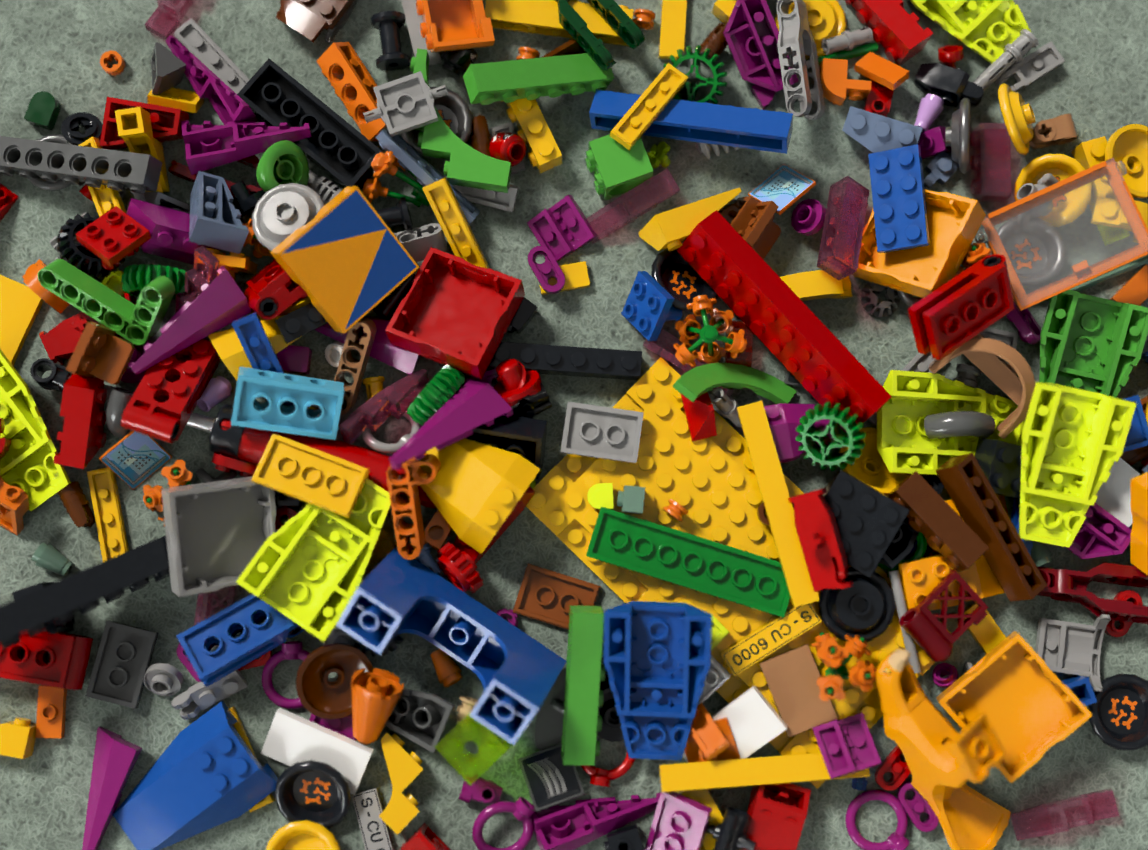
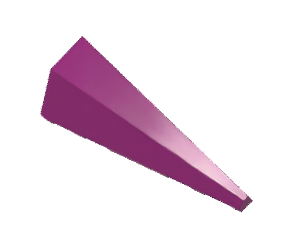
(218, 145)
(209, 312)
(382, 348)
(110, 771)
(587, 820)

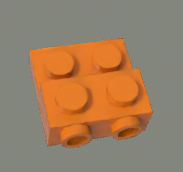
(13, 505)

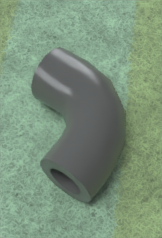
(115, 407)
(959, 424)

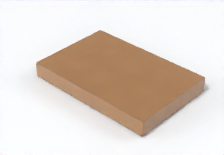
(795, 690)

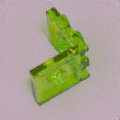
(470, 765)

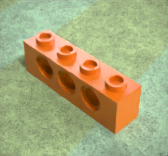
(352, 85)

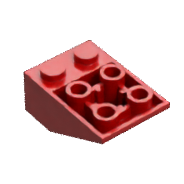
(777, 815)

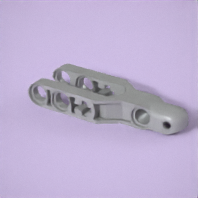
(797, 39)

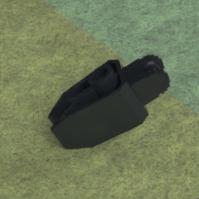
(948, 84)

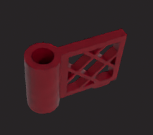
(927, 629)

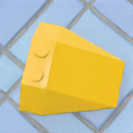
(477, 488)

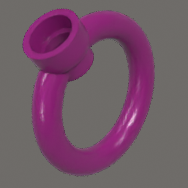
(290, 651)
(521, 809)
(896, 840)

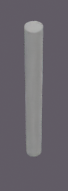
(901, 609)

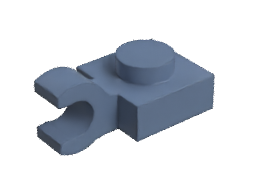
(940, 169)

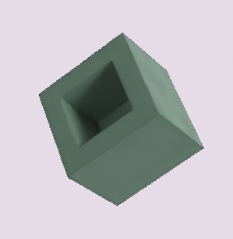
(631, 499)

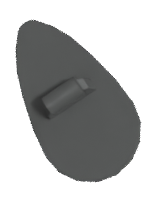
(550, 715)

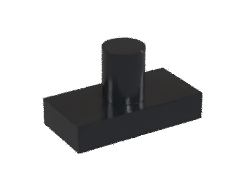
(246, 201)

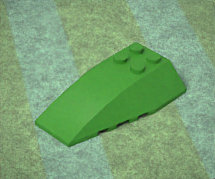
(1091, 342)

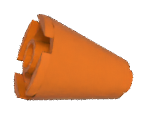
(373, 702)

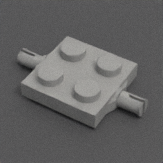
(405, 104)

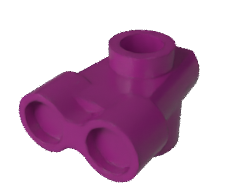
(475, 791)

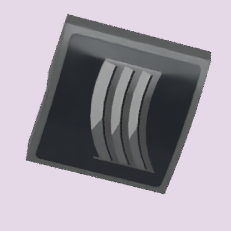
(549, 779)

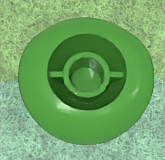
(282, 164)

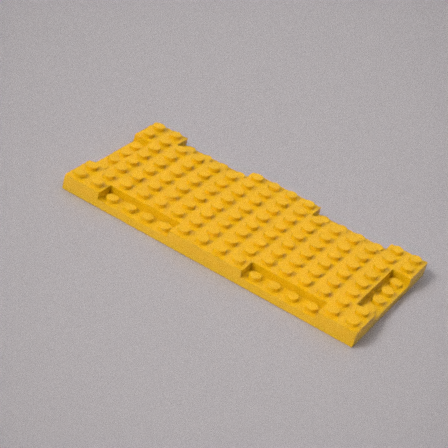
(722, 497)

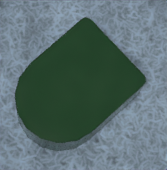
(43, 110)

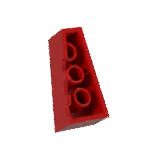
(892, 27)

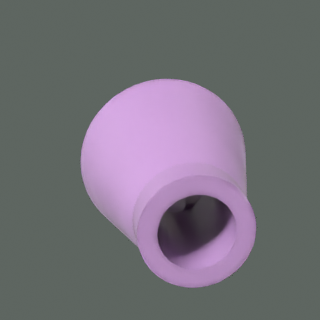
(928, 111)
(214, 393)

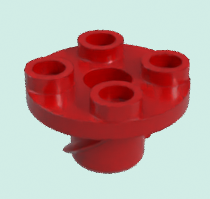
(516, 381)

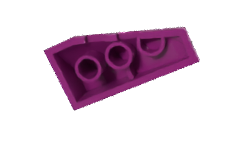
(783, 421)

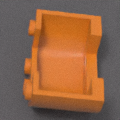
(454, 24)

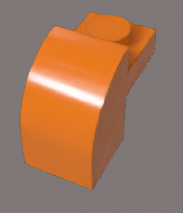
(837, 86)
(31, 280)

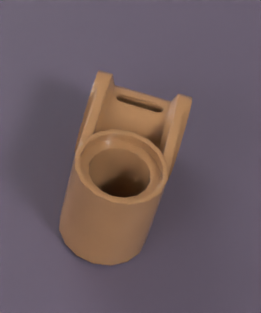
(1053, 132)

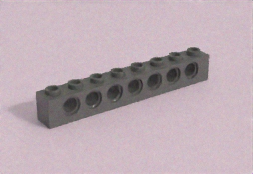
(67, 162)

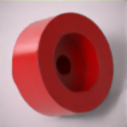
(950, 55)

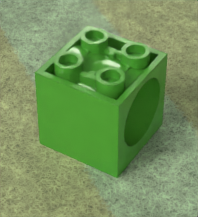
(616, 167)

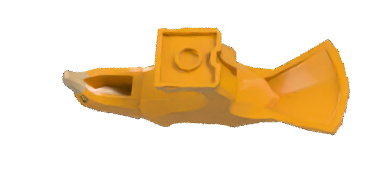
(942, 757)

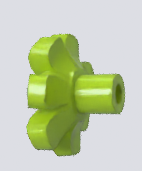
(658, 155)

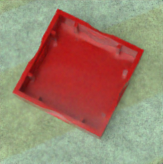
(455, 312)

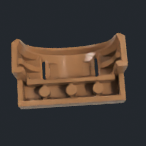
(1013, 378)

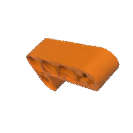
(411, 507)

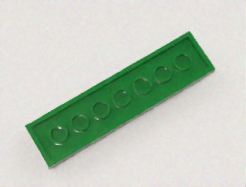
(689, 561)

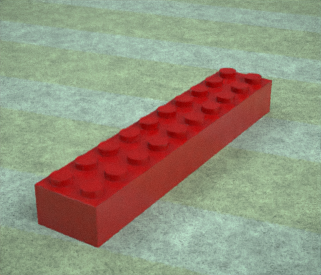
(780, 319)

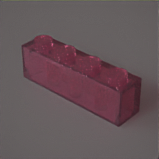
(843, 228)

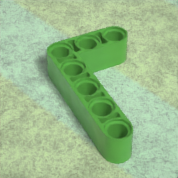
(130, 321)

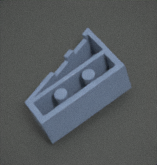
(878, 131)
(213, 215)

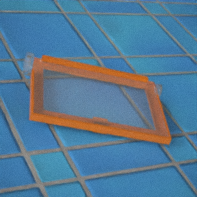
(1067, 233)

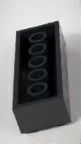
(333, 142)

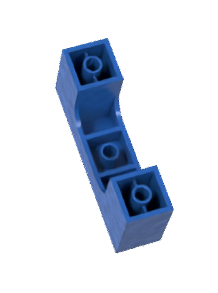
(415, 600)

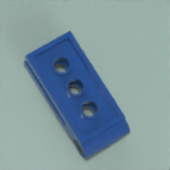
(232, 651)

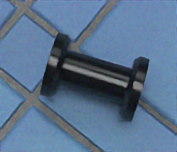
(389, 24)
(397, 215)

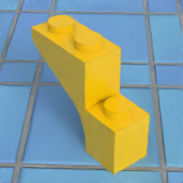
(136, 131)
(402, 771)

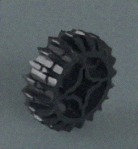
(78, 254)

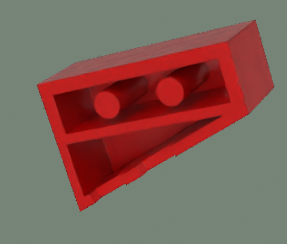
(164, 122)
(83, 421)

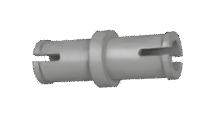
(847, 40)
(726, 405)

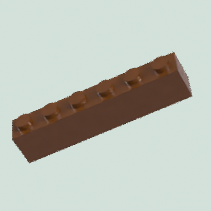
(989, 520)

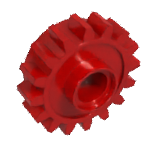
(459, 568)

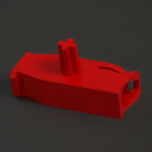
(64, 337)
(820, 541)

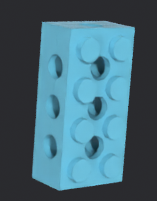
(287, 419)

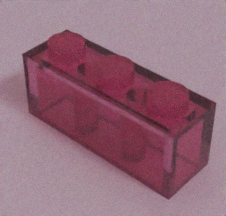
(991, 162)

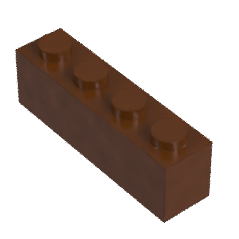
(938, 522)

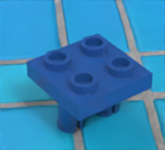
(649, 306)

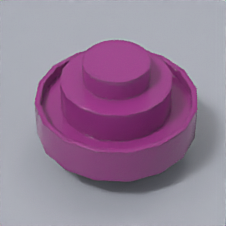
(808, 217)

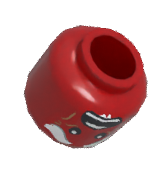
(507, 147)

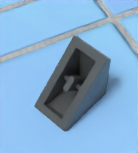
(165, 69)

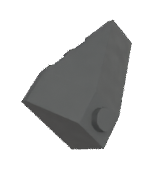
(422, 718)

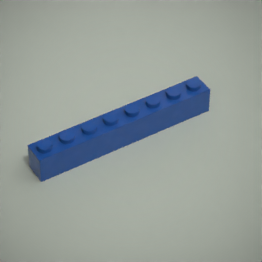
(701, 122)

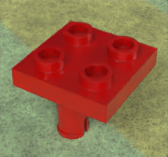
(113, 237)

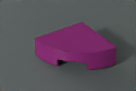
(762, 95)

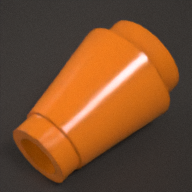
(446, 669)

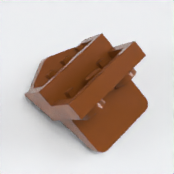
(754, 222)
(101, 354)

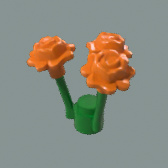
(388, 163)

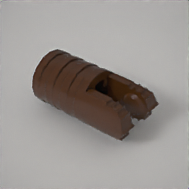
(715, 41)
(480, 135)
(77, 505)

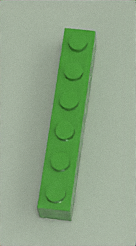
(534, 78)
(583, 685)

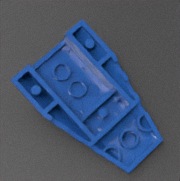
(656, 672)
(195, 784)

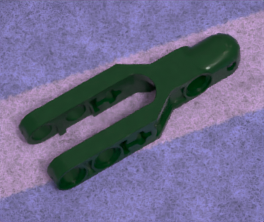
(613, 15)

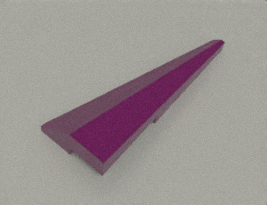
(208, 85)
(455, 420)

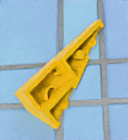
(232, 352)

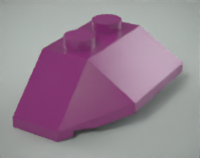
(753, 44)
(168, 231)
(1100, 535)

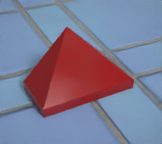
(700, 417)

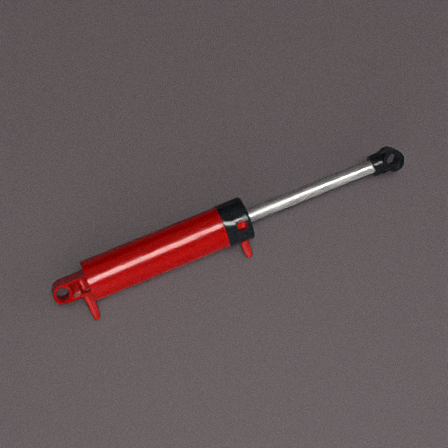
(250, 443)

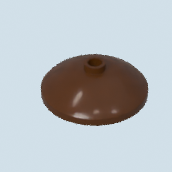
(330, 696)

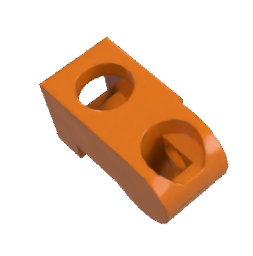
(437, 531)

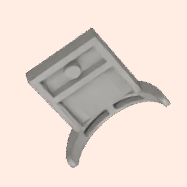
(1072, 647)

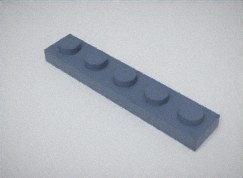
(424, 172)

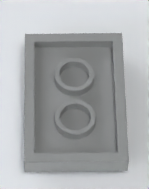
(602, 432)

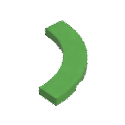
(736, 376)

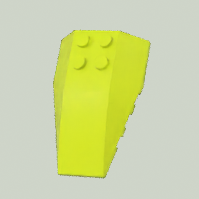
(979, 24)
(918, 394)
(31, 453)
(1066, 457)
(318, 561)

